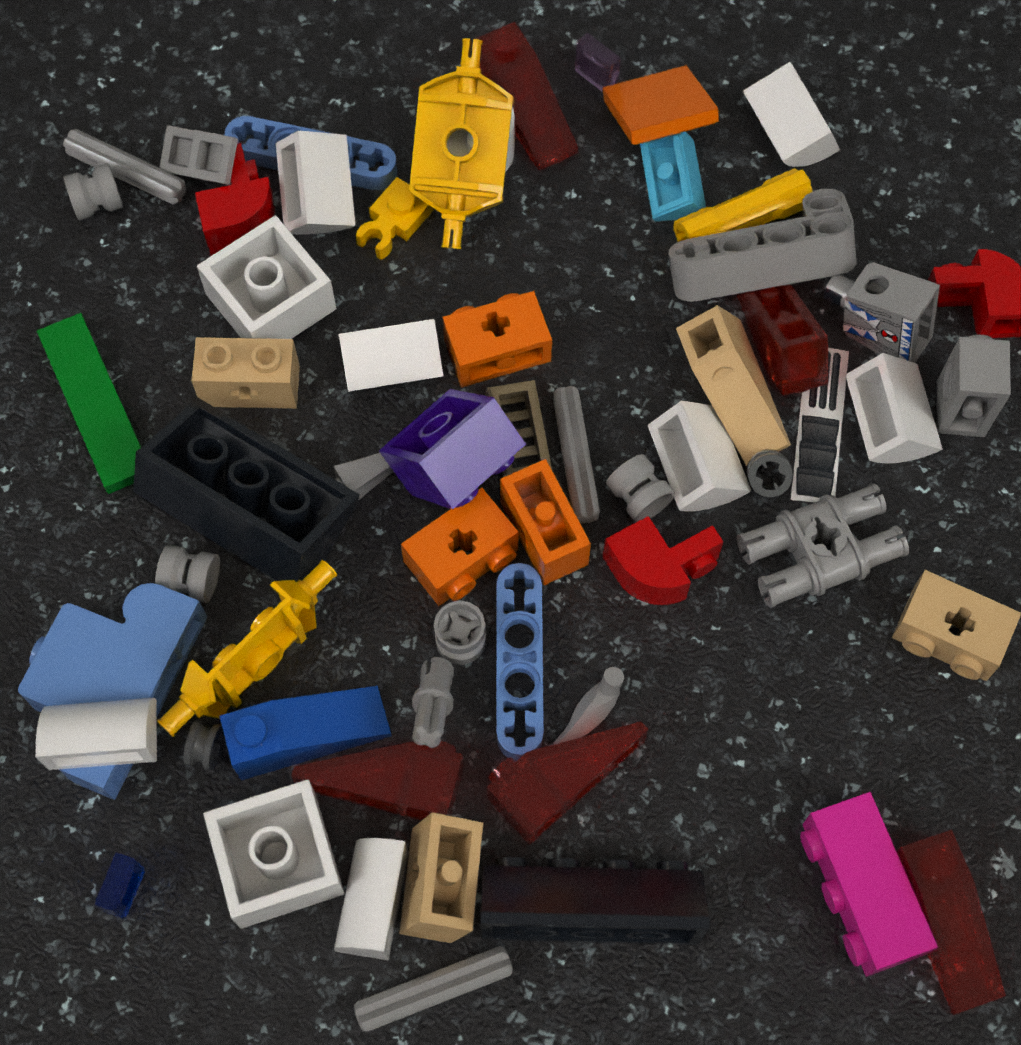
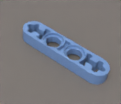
(269, 132)
(519, 660)

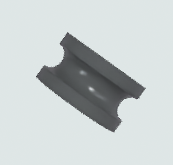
(756, 480)
(203, 745)

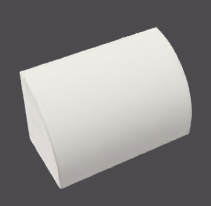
(791, 118)
(315, 182)
(391, 355)
(893, 410)
(698, 457)
(97, 734)
(372, 898)

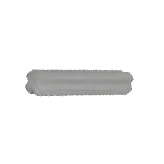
(125, 166)
(576, 454)
(433, 988)

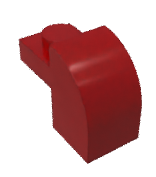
(235, 208)
(988, 286)
(652, 569)

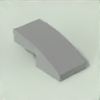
(198, 154)

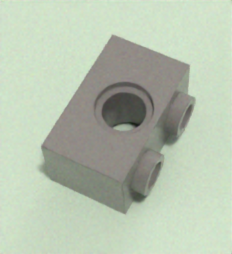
(973, 386)

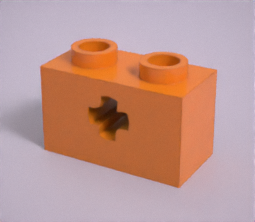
(520, 340)
(545, 521)
(474, 525)

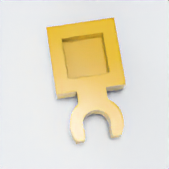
(393, 214)

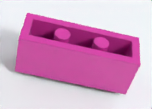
(866, 885)

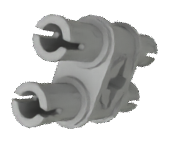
(816, 566)

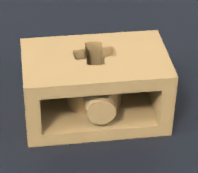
(246, 372)
(982, 625)
(441, 878)

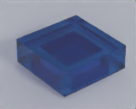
(120, 886)

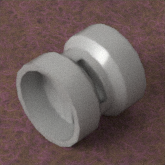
(89, 193)
(640, 488)
(188, 572)
(459, 621)

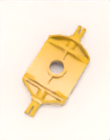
(470, 182)
(254, 656)

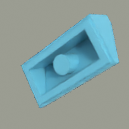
(672, 177)

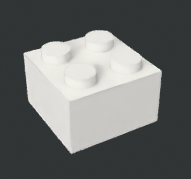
(267, 284)
(273, 854)

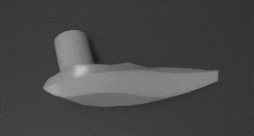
(594, 706)

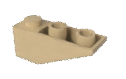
(733, 381)

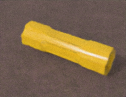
(770, 201)

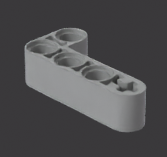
(768, 253)

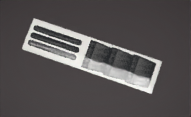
(820, 433)

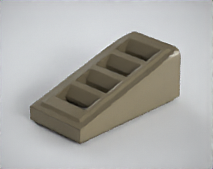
(526, 393)

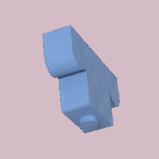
(103, 660)

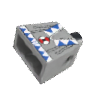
(887, 310)

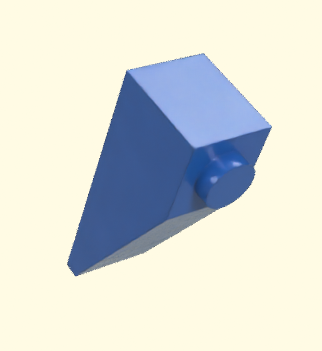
(302, 729)

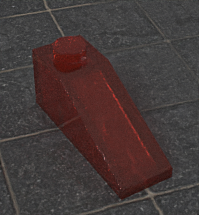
(539, 120)
(787, 338)
(556, 777)
(392, 779)
(955, 917)

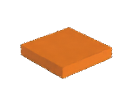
(660, 105)

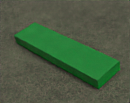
(92, 400)

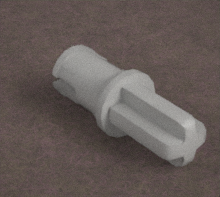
(432, 701)

